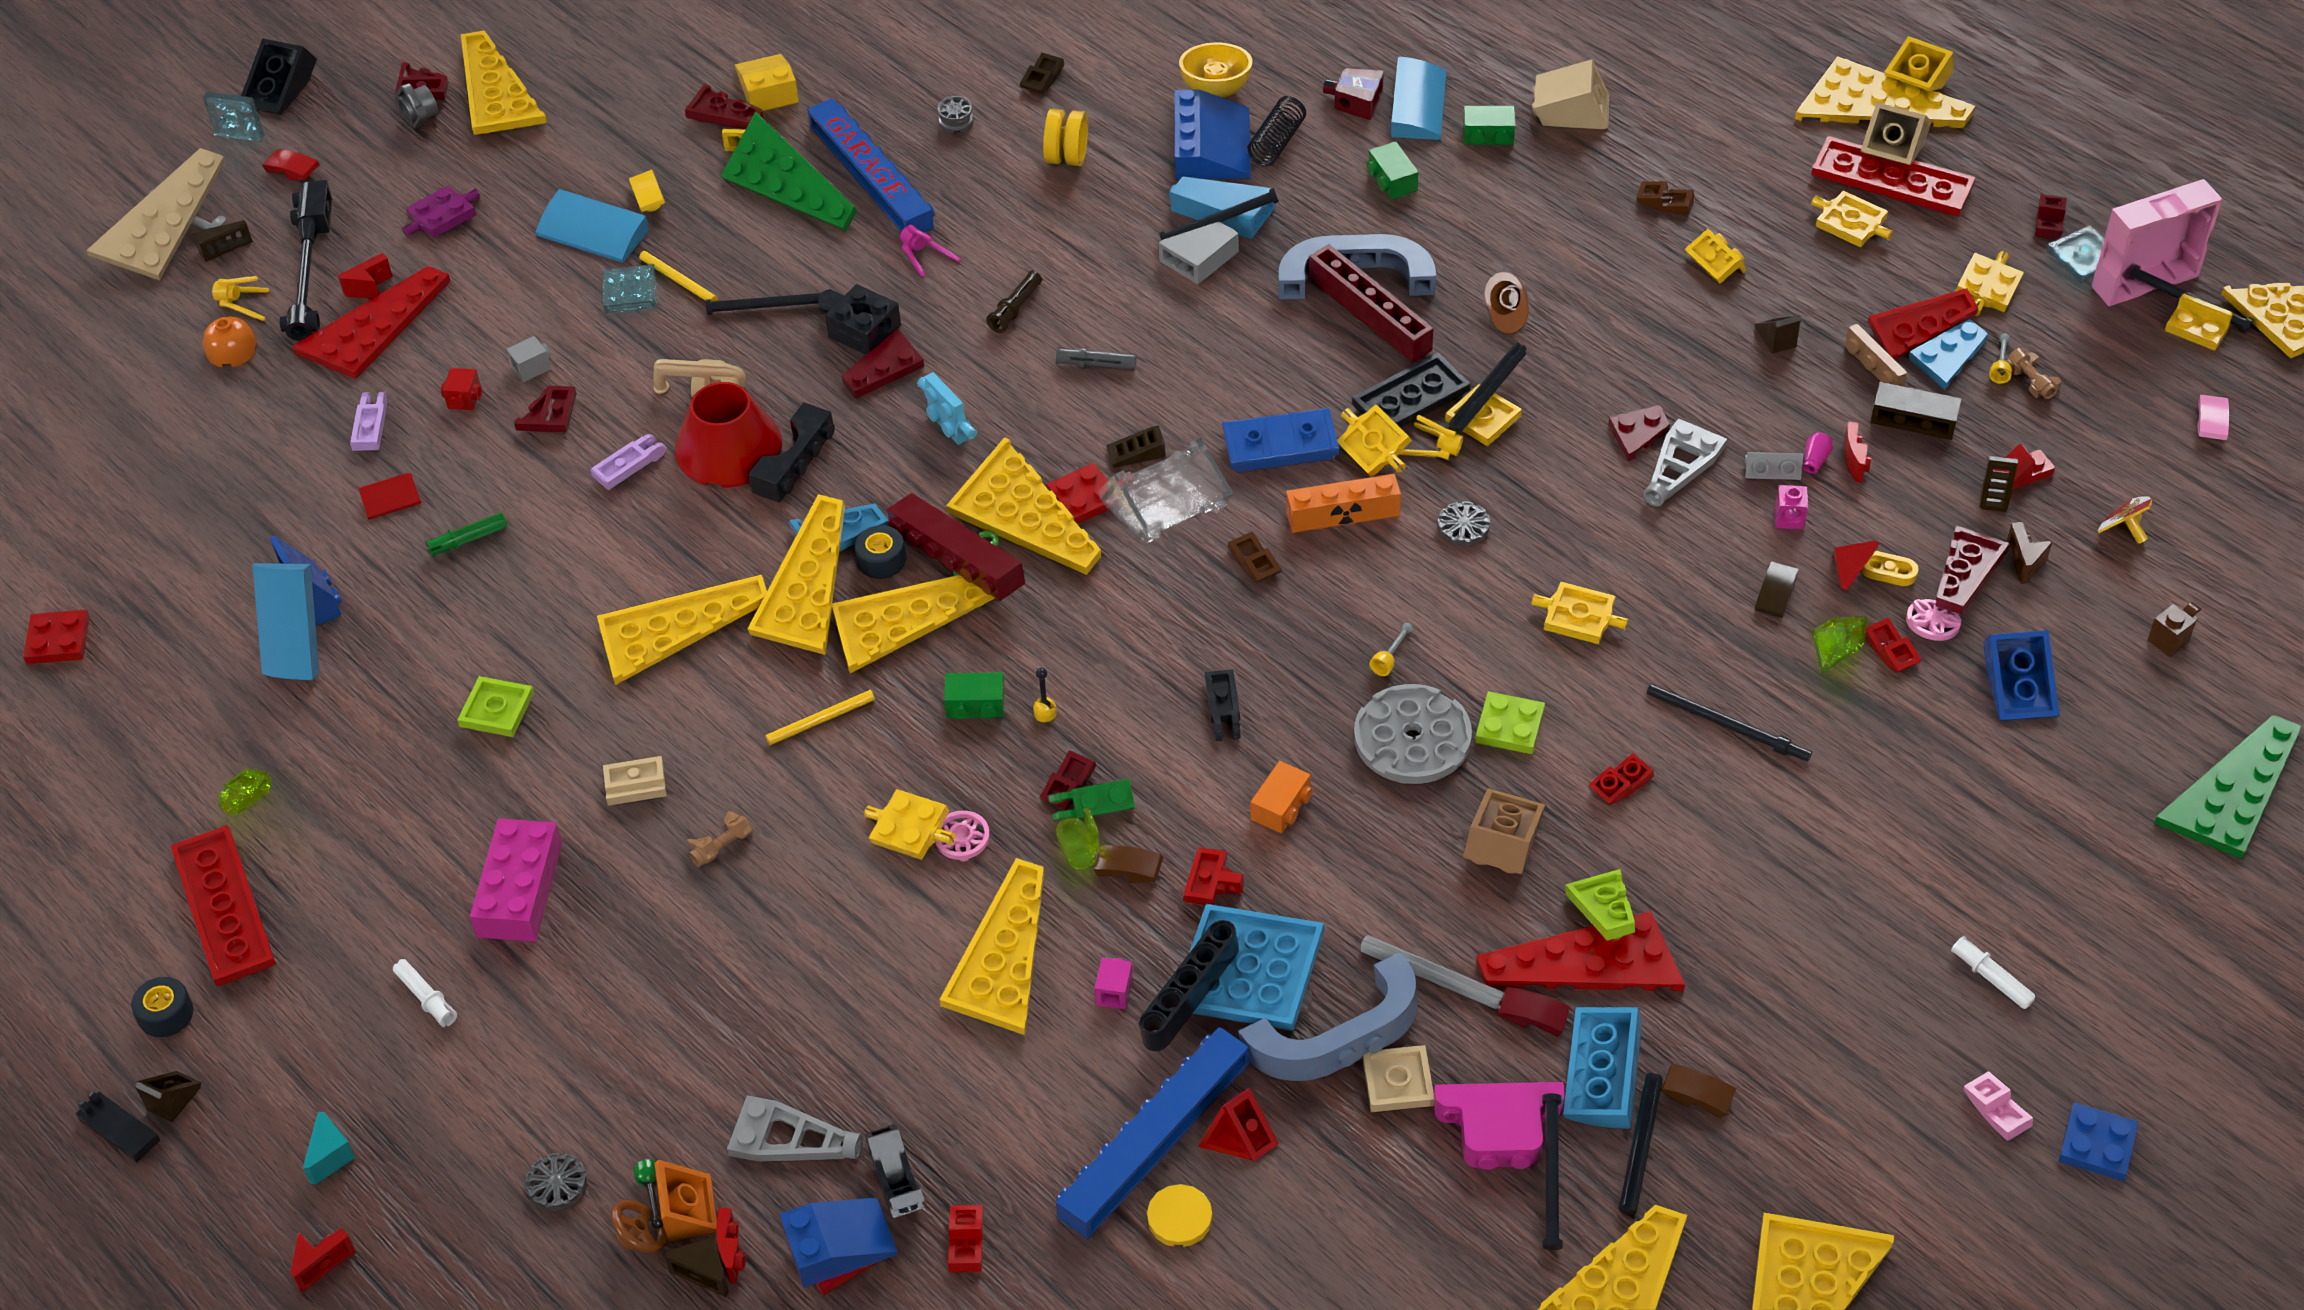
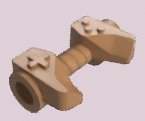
(2040, 385)
(706, 849)

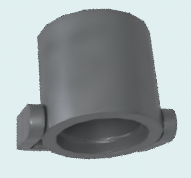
(416, 104)

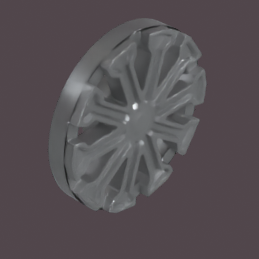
(1463, 523)
(556, 1181)

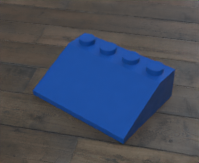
(1210, 137)

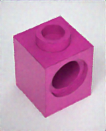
(1791, 507)

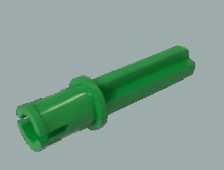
(466, 534)

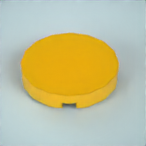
(1179, 1215)

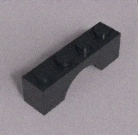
(776, 474)

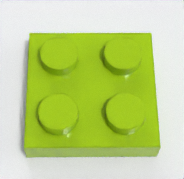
(495, 706)
(1510, 722)

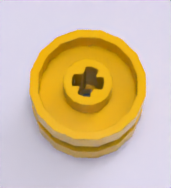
(1065, 137)

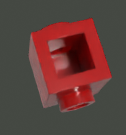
(461, 389)

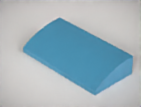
(1418, 100)
(592, 226)
(286, 620)
(1603, 1066)

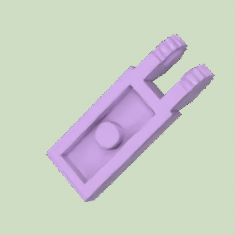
(369, 423)
(627, 461)

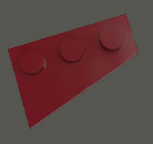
(719, 109)
(883, 365)

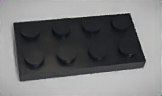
(1414, 390)

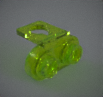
(244, 790)
(1078, 840)

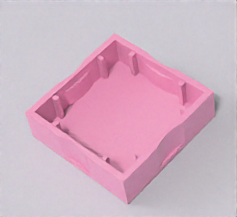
(2161, 235)

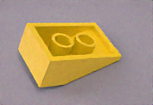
(768, 82)

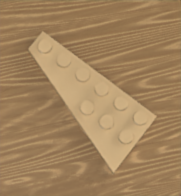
(156, 225)

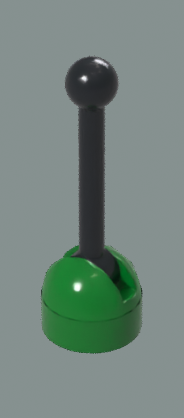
(646, 1177)

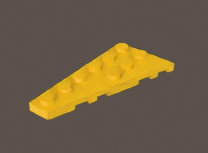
(494, 90)
(801, 594)
(893, 618)
(658, 629)
(999, 962)

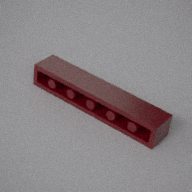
(1371, 303)
(956, 547)

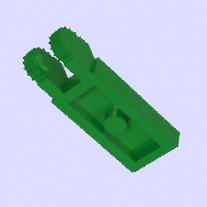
(1099, 798)

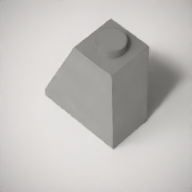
(1199, 251)

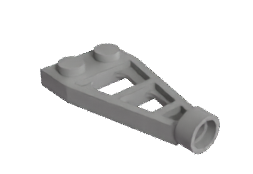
(1690, 439)
(757, 1120)

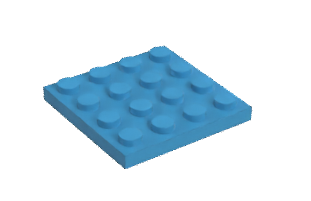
(1269, 970)

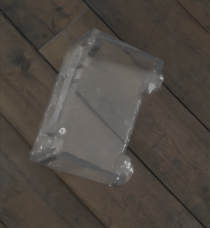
(1167, 492)

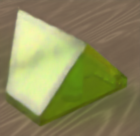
(1838, 639)

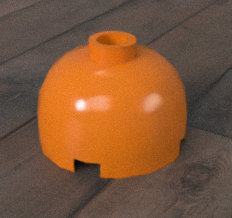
(229, 342)

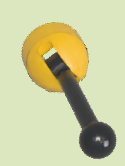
(1041, 706)

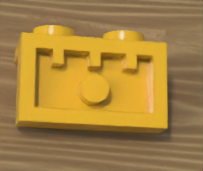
(1715, 256)
(2199, 322)

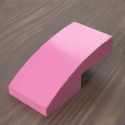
(2213, 417)
(1995, 1105)

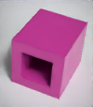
(1113, 983)

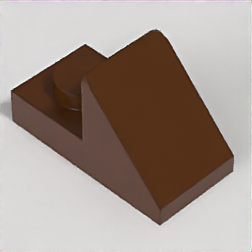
(2027, 556)

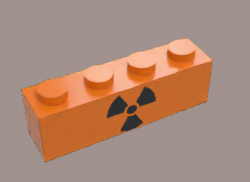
(1343, 503)

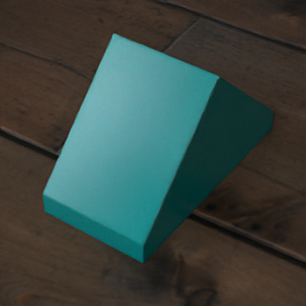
(326, 1150)

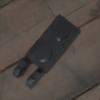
(1223, 701)

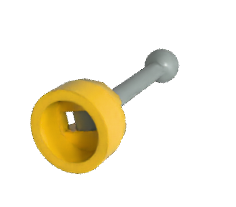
(1997, 369)
(1383, 661)

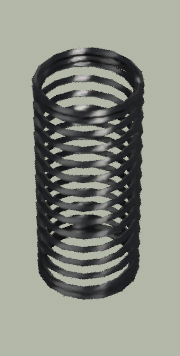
(1269, 144)

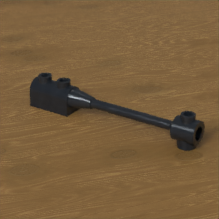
(310, 218)

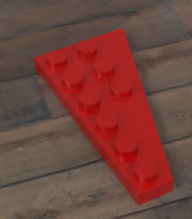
(365, 332)
(1586, 961)

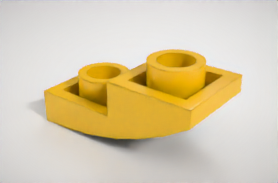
(647, 191)

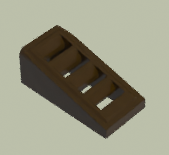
(207, 238)
(1149, 438)
(1996, 493)

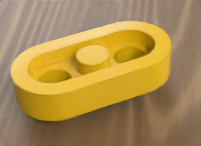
(1891, 569)

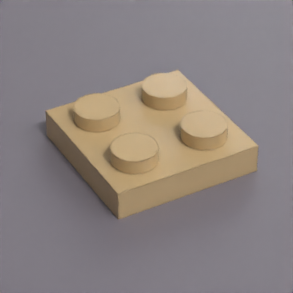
(1398, 1079)

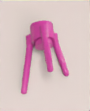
(916, 240)

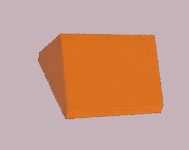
(685, 1201)

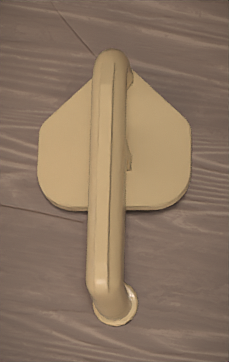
(702, 373)

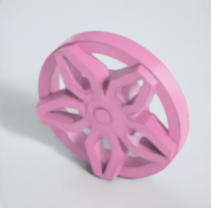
(1932, 620)
(964, 835)

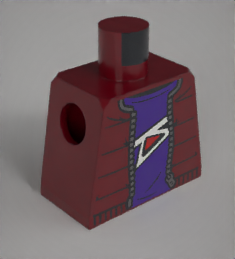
(1356, 91)

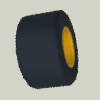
(880, 552)
(162, 1006)

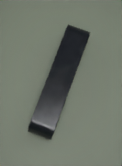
(1189, 985)

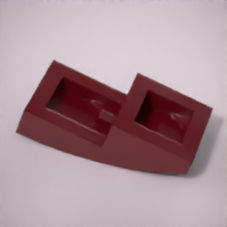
(2050, 216)
(1071, 775)
(1529, 1007)

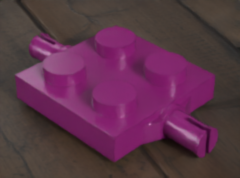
(440, 211)

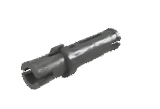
(1095, 358)

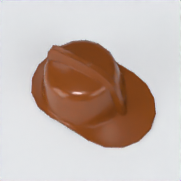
(1507, 302)

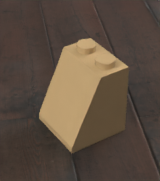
(1572, 97)
(1895, 133)

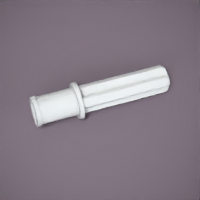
(1993, 972)
(431, 1000)

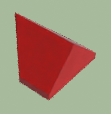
(1851, 560)
(1240, 1129)

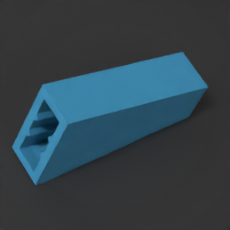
(1204, 197)

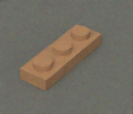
(1874, 357)

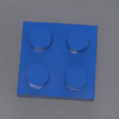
(2098, 1141)

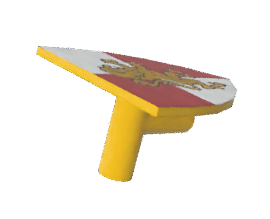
(2131, 515)

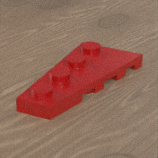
(1917, 323)

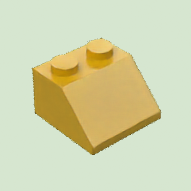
(1921, 65)

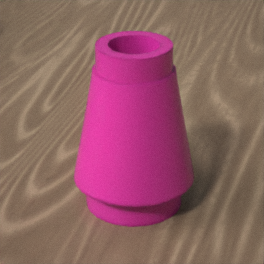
(1816, 452)

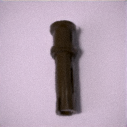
(1008, 308)

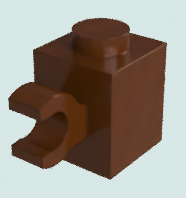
(2173, 628)

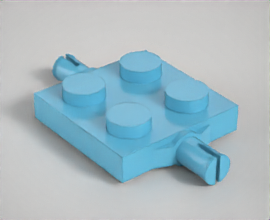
(946, 409)

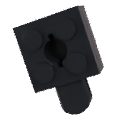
(859, 317)

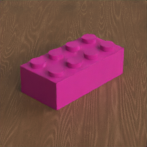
(516, 880)

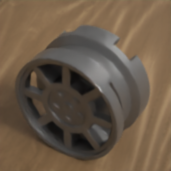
(956, 115)

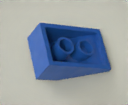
(325, 599)
(2021, 675)
(836, 1238)

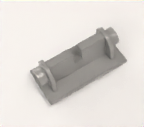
(1773, 465)

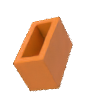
(1281, 797)

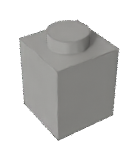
(529, 358)

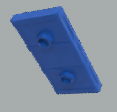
(1280, 440)

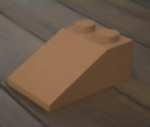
(1503, 831)

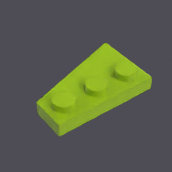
(1604, 903)

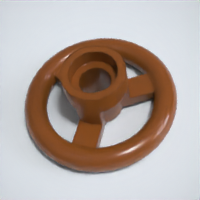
(634, 1232)

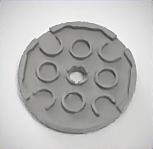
(1393, 754)

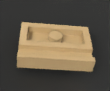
(634, 780)

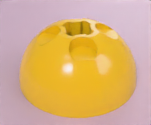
(1216, 68)

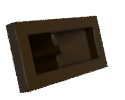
(1780, 332)
(167, 1093)
(699, 1265)

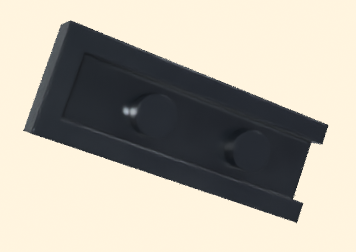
(117, 1126)

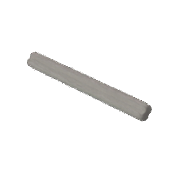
(1436, 973)

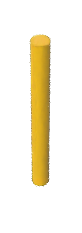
(677, 277)
(820, 717)

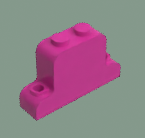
(1497, 1120)

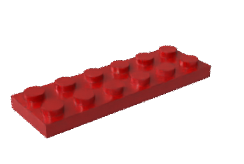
(1913, 183)
(223, 905)

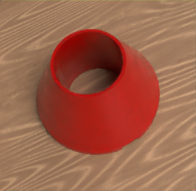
(725, 436)

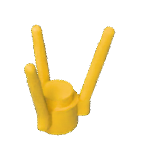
(226, 292)
(1448, 440)

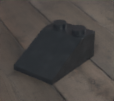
(278, 75)

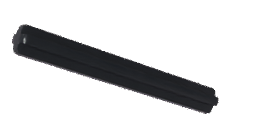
(1487, 388)
(1640, 1144)

